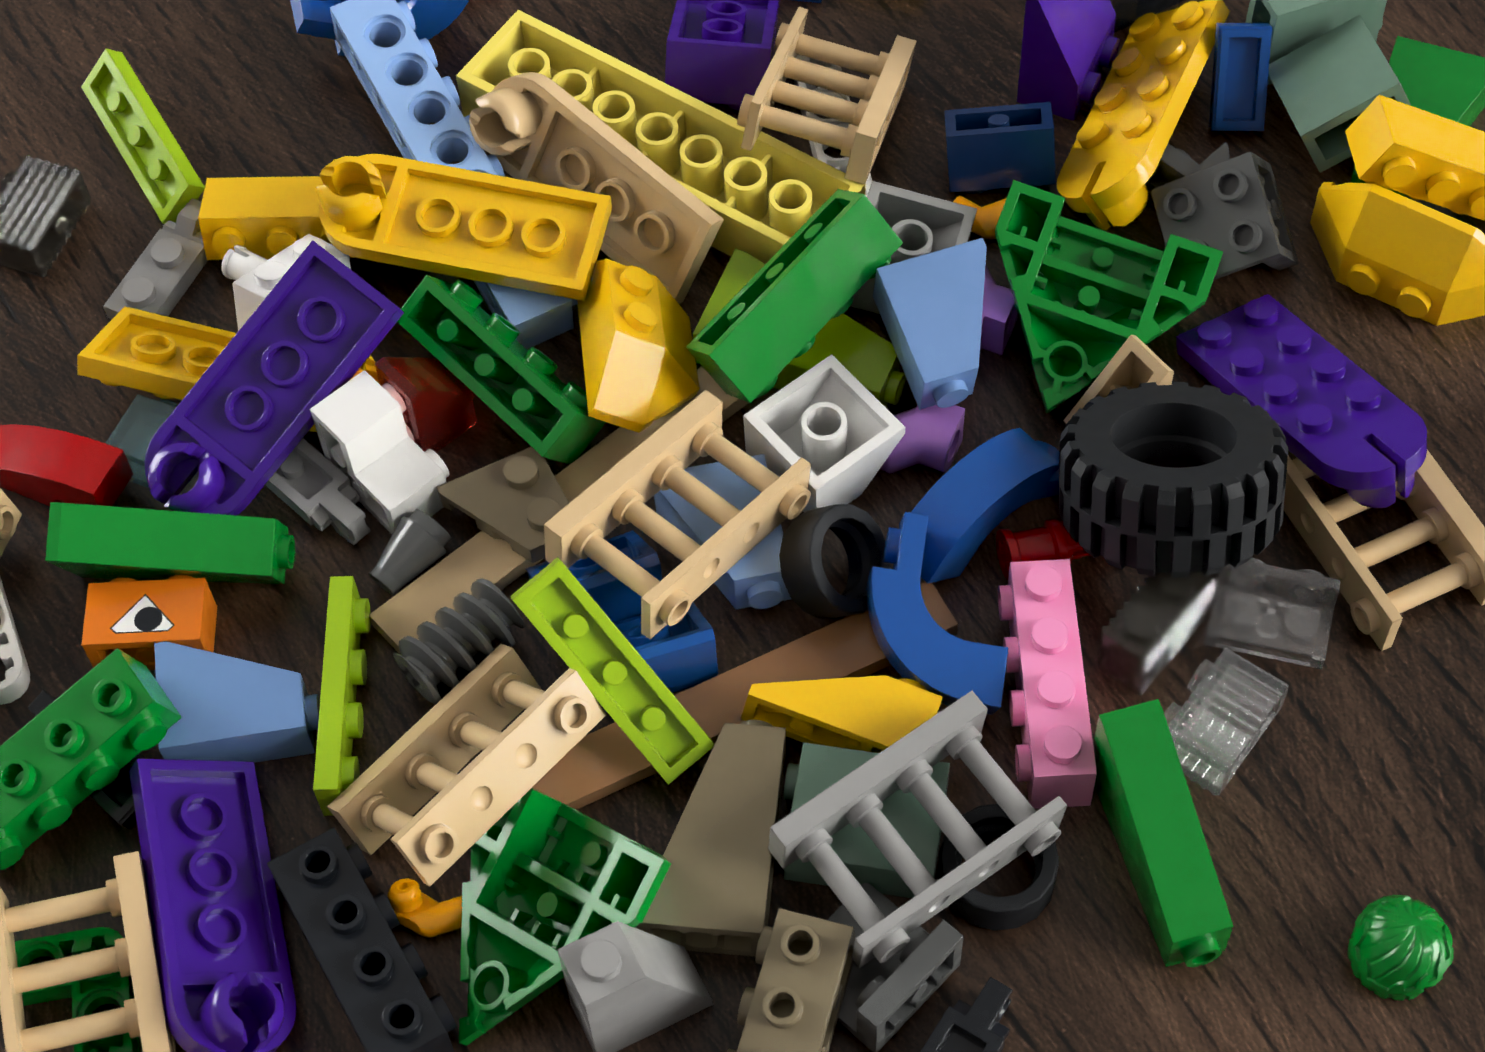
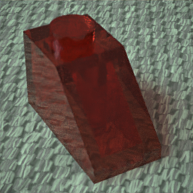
(435, 399)

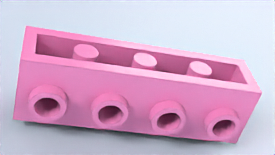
(1050, 683)

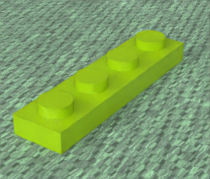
(141, 136)
(612, 670)
(342, 671)

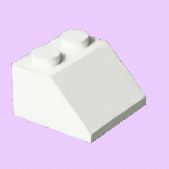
(831, 425)

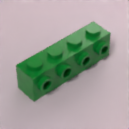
(795, 295)
(499, 369)
(77, 748)

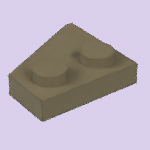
(509, 500)

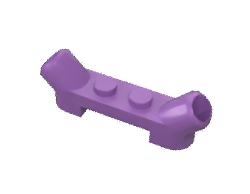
(936, 432)

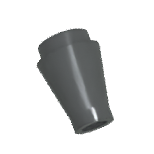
(410, 551)

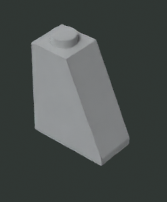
(629, 985)

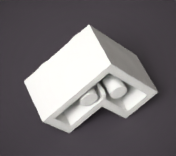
(373, 446)

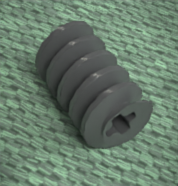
(457, 638)

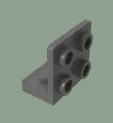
(1230, 210)
(889, 993)

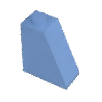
(936, 320)
(233, 707)

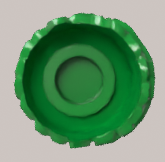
(1400, 947)

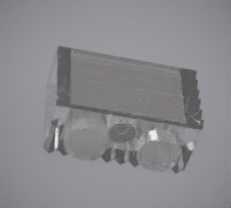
(1223, 718)

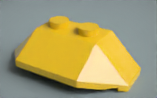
(1401, 252)
(634, 347)

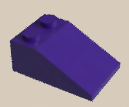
(720, 48)
(1064, 52)

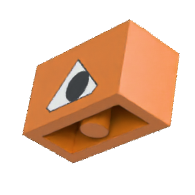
(141, 613)

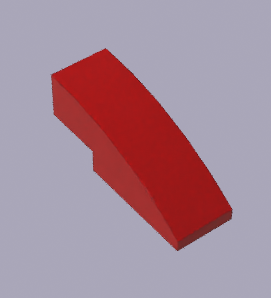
(61, 466)

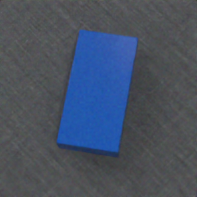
(1240, 76)

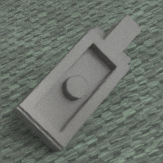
(163, 268)
(319, 492)

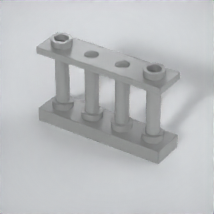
(908, 767)

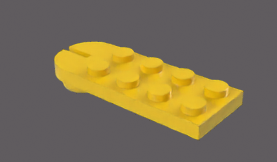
(1138, 112)
(463, 223)
(158, 353)

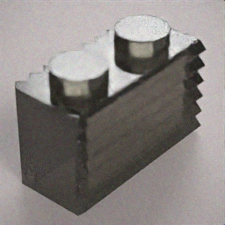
(38, 213)
(1153, 628)

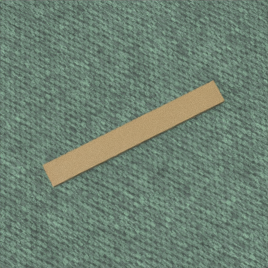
(494, 558)

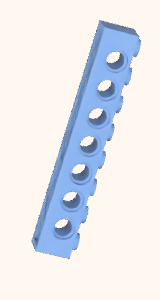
(386, 58)

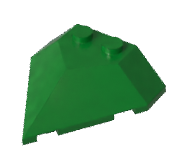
(1090, 288)
(536, 887)

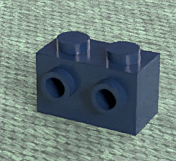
(1000, 145)

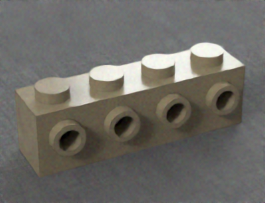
(798, 986)

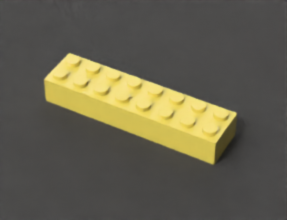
(757, 192)

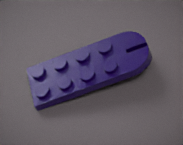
(261, 387)
(1323, 402)
(213, 905)

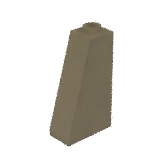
(719, 852)

